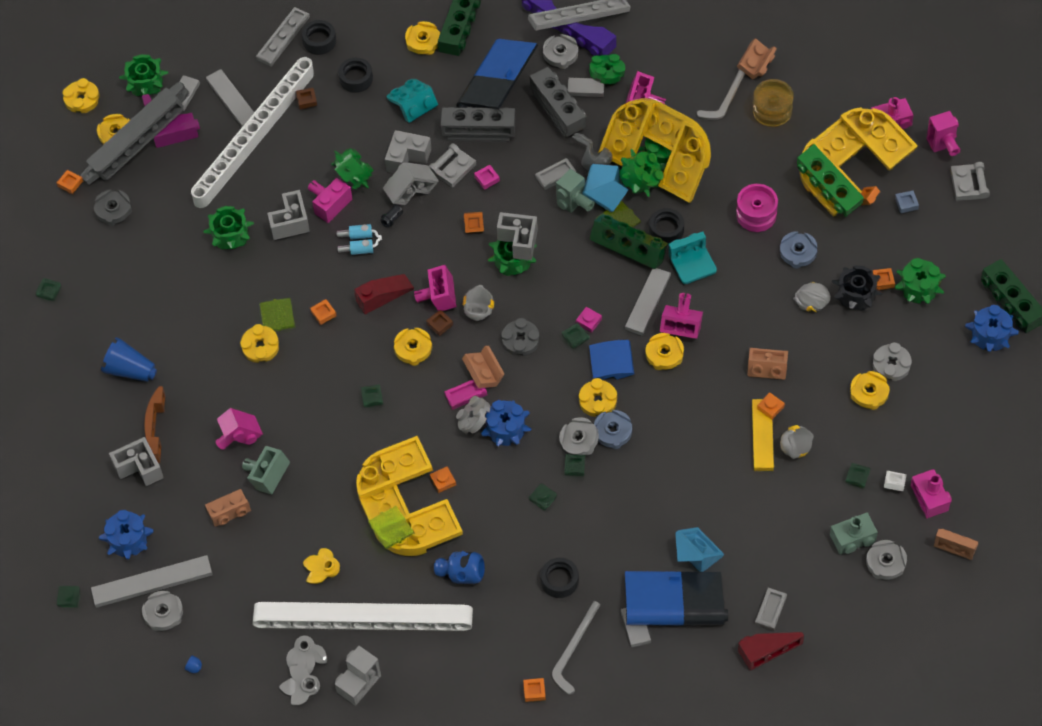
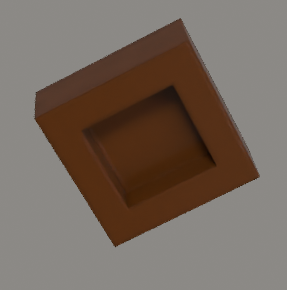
(306, 98)
(439, 322)

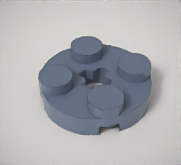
(801, 258)
(611, 419)

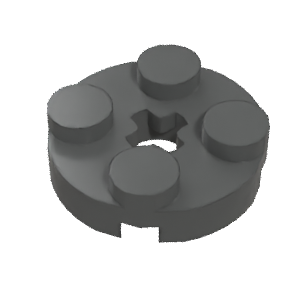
(115, 215)
(520, 346)

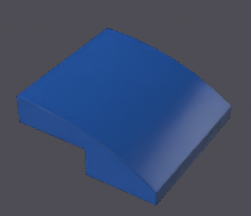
(611, 359)

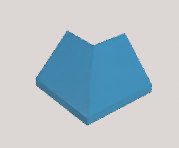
(604, 186)
(696, 548)

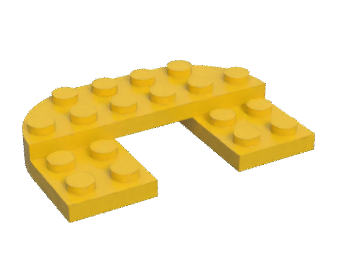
(668, 128)
(851, 134)
(379, 493)

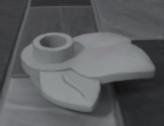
(308, 656)
(297, 685)

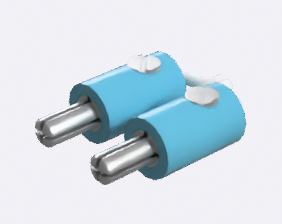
(360, 246)

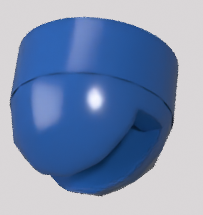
(193, 665)

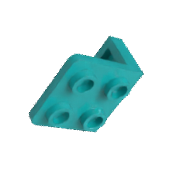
(413, 98)
(691, 258)

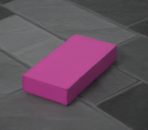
(463, 393)

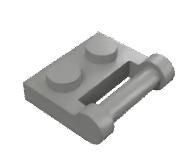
(456, 169)
(963, 182)

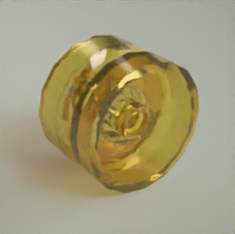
(773, 102)

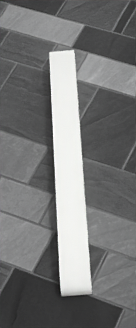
(252, 133)
(362, 616)

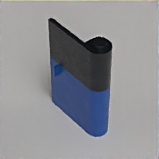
(497, 74)
(674, 598)

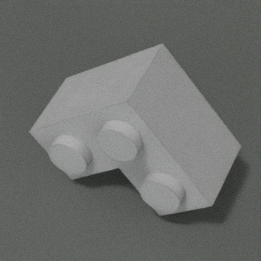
(406, 148)
(409, 180)
(290, 220)
(520, 231)
(137, 458)
(359, 677)

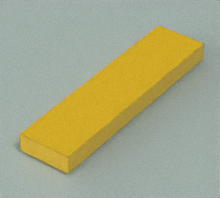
(762, 439)

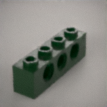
(457, 26)
(619, 242)
(1012, 286)

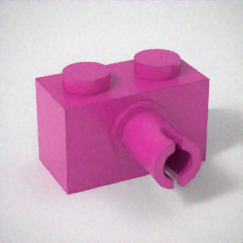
(641, 88)
(898, 110)
(942, 133)
(330, 199)
(440, 289)
(681, 319)
(238, 427)
(930, 493)

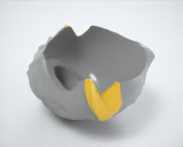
(812, 297)
(478, 303)
(796, 441)

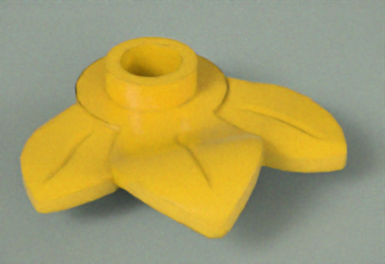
(319, 566)

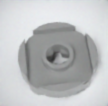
(562, 59)
(892, 352)
(472, 416)
(586, 444)
(884, 570)
(162, 621)

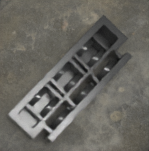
(557, 102)
(478, 124)

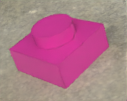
(487, 177)
(589, 319)

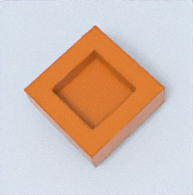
(69, 181)
(869, 194)
(473, 222)
(886, 280)
(323, 312)
(770, 405)
(443, 479)
(534, 689)

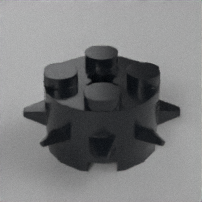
(857, 287)

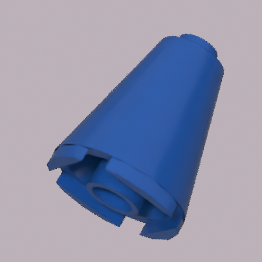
(127, 362)

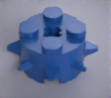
(992, 328)
(505, 423)
(126, 534)

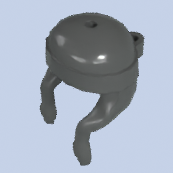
(590, 156)

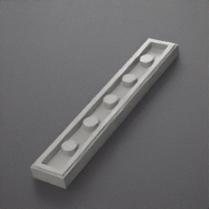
(577, 13)
(151, 581)

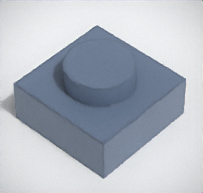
(906, 201)

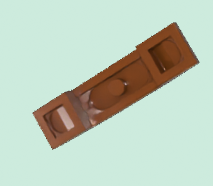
(155, 406)

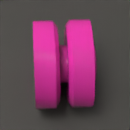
(757, 207)

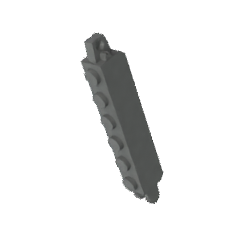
(136, 134)

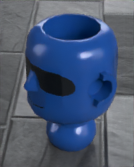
(461, 567)

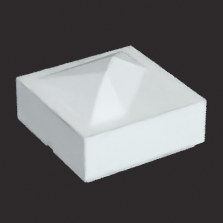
(895, 481)

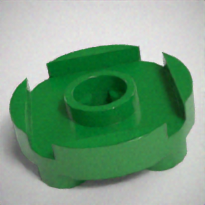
(599, 67)

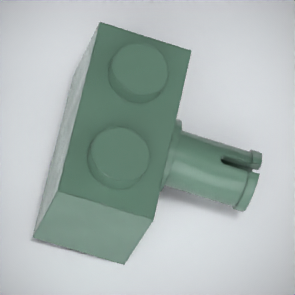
(570, 190)
(267, 470)
(853, 533)

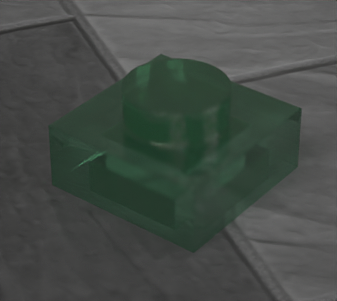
(48, 289)
(575, 335)
(372, 395)
(575, 465)
(858, 475)
(543, 496)
(68, 596)

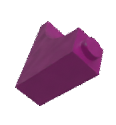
(179, 129)

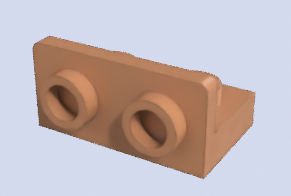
(756, 59)
(767, 363)
(484, 368)
(228, 508)
(955, 543)

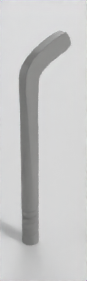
(715, 115)
(556, 673)

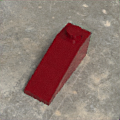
(381, 291)
(767, 646)

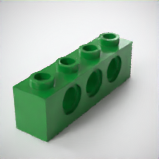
(814, 156)

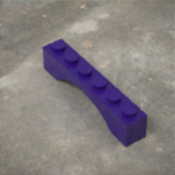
(595, 39)

